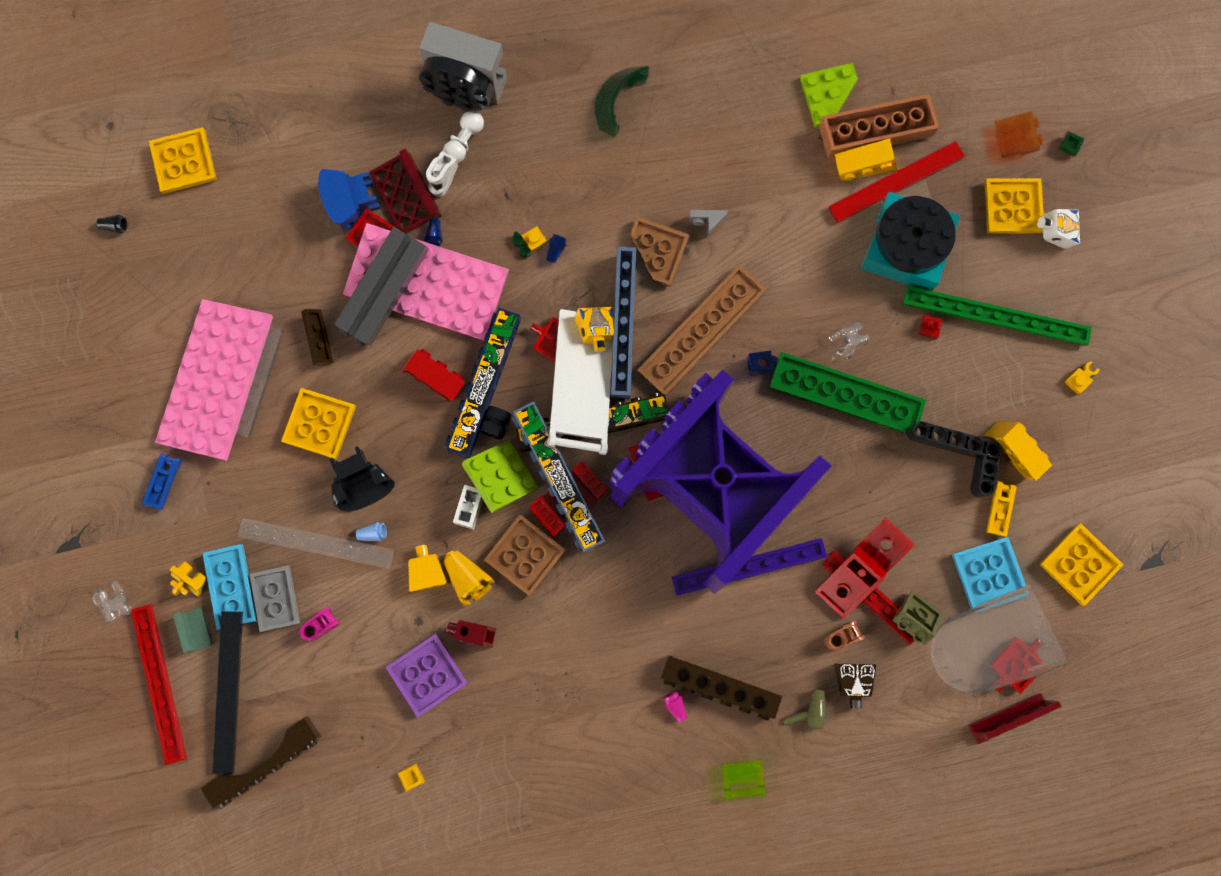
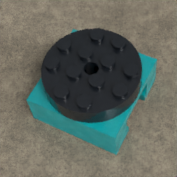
(902, 256)

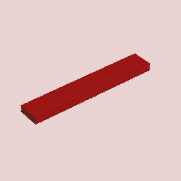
(876, 600)

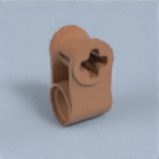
(847, 635)

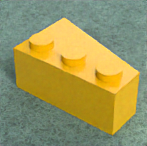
(866, 160)
(1020, 448)

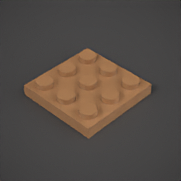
(524, 555)

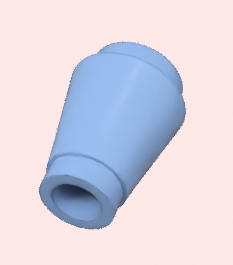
(373, 532)

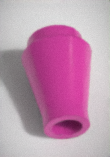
(674, 703)

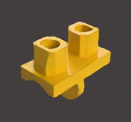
(181, 575)

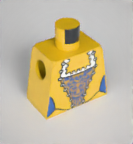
(595, 326)

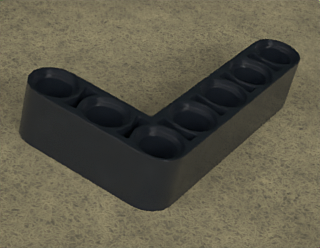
(962, 447)

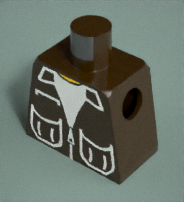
(855, 681)

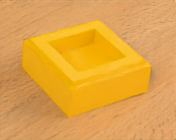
(411, 777)

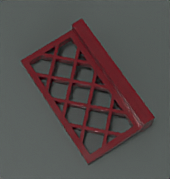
(416, 181)
(1012, 717)

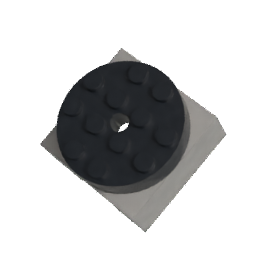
(461, 68)

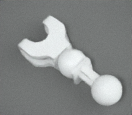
(454, 152)

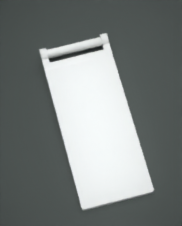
(580, 389)

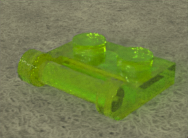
(743, 773)

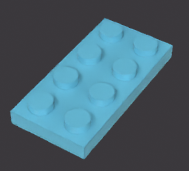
(229, 583)

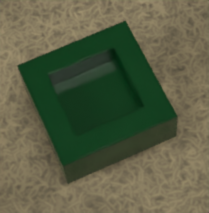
(1071, 143)

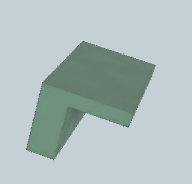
(192, 630)

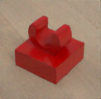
(930, 327)

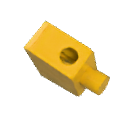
(425, 571)

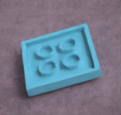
(988, 571)

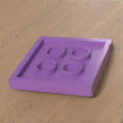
(426, 675)

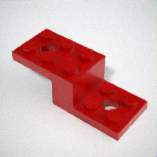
(864, 568)

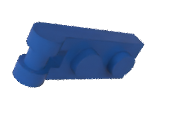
(161, 482)

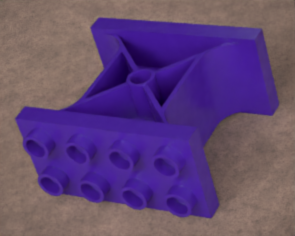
(714, 478)

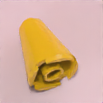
(467, 578)

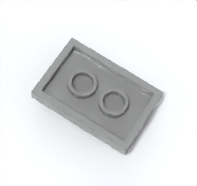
(275, 598)

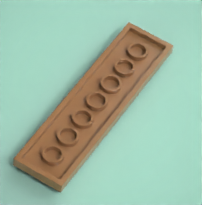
(701, 330)

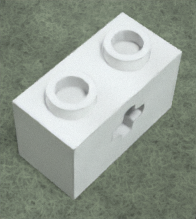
(468, 508)

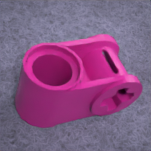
(320, 624)

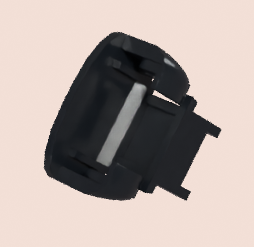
(359, 484)

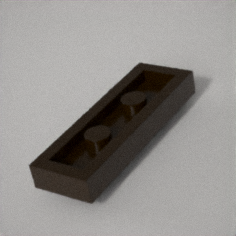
(317, 337)

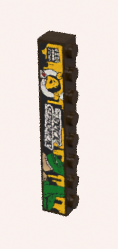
(621, 416)

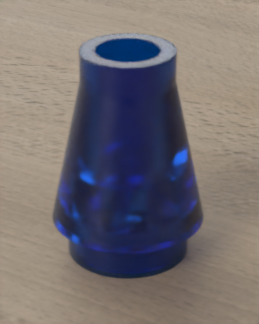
(434, 233)
(555, 248)

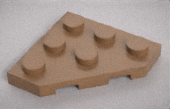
(659, 249)

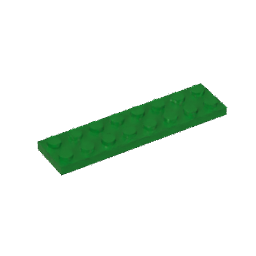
(846, 393)

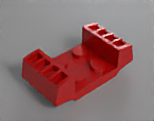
(590, 487)

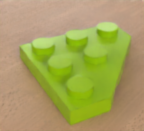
(828, 90)

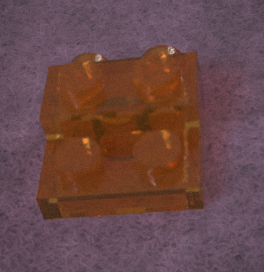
(1018, 134)

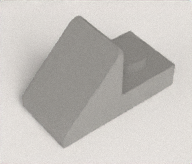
(713, 218)

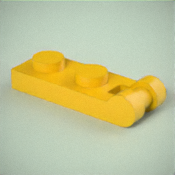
(1001, 509)

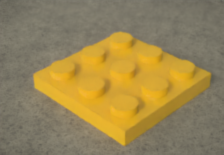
(182, 160)
(1013, 205)
(318, 423)
(1081, 564)

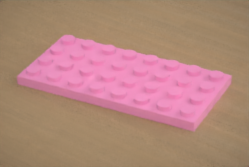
(445, 289)
(214, 379)

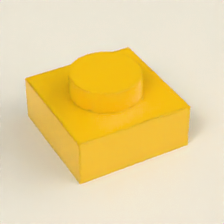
(534, 239)

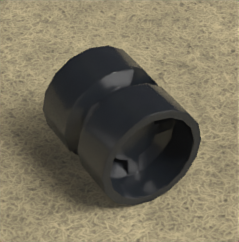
(495, 422)

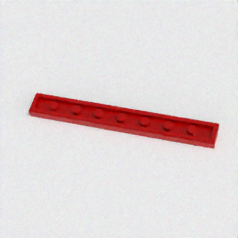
(896, 182)
(158, 684)

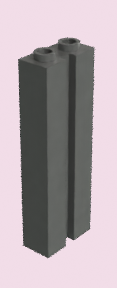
(381, 287)

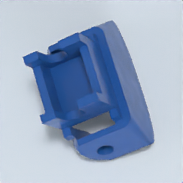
(345, 196)

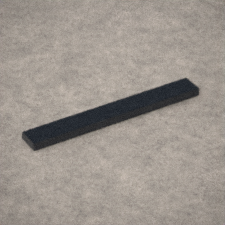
(227, 692)

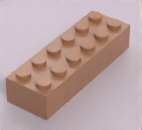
(898, 120)

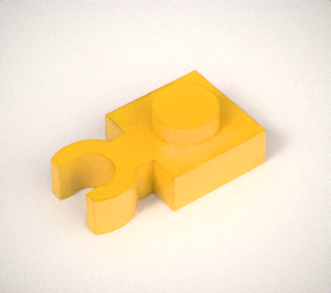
(1080, 379)

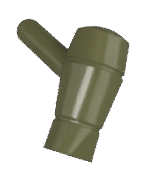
(816, 713)

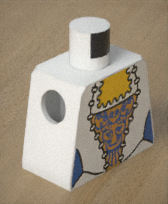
(1061, 227)

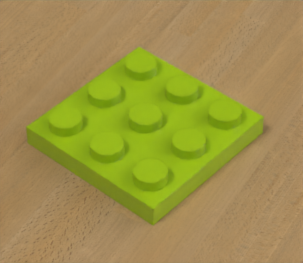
(500, 476)

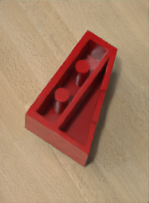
(433, 374)

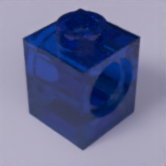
(755, 368)

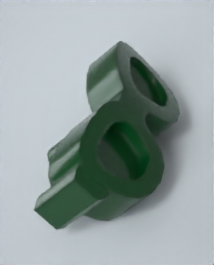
(518, 241)

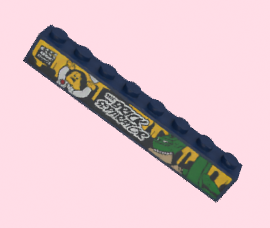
(483, 384)

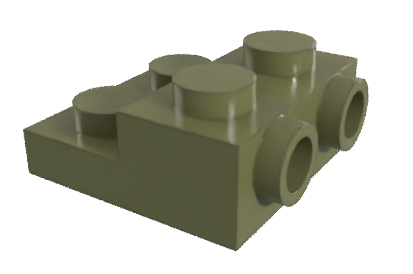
(918, 618)

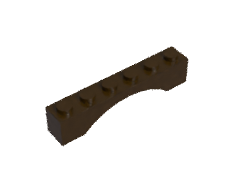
(224, 787)

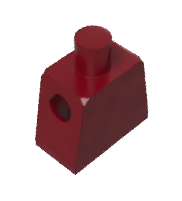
(477, 633)

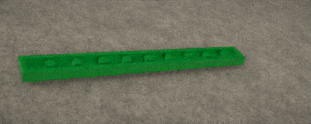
(997, 316)

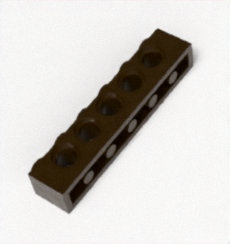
(770, 700)

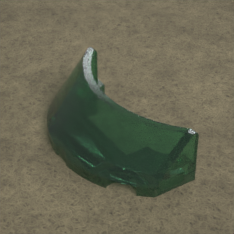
(610, 90)

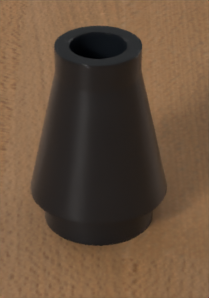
(113, 223)

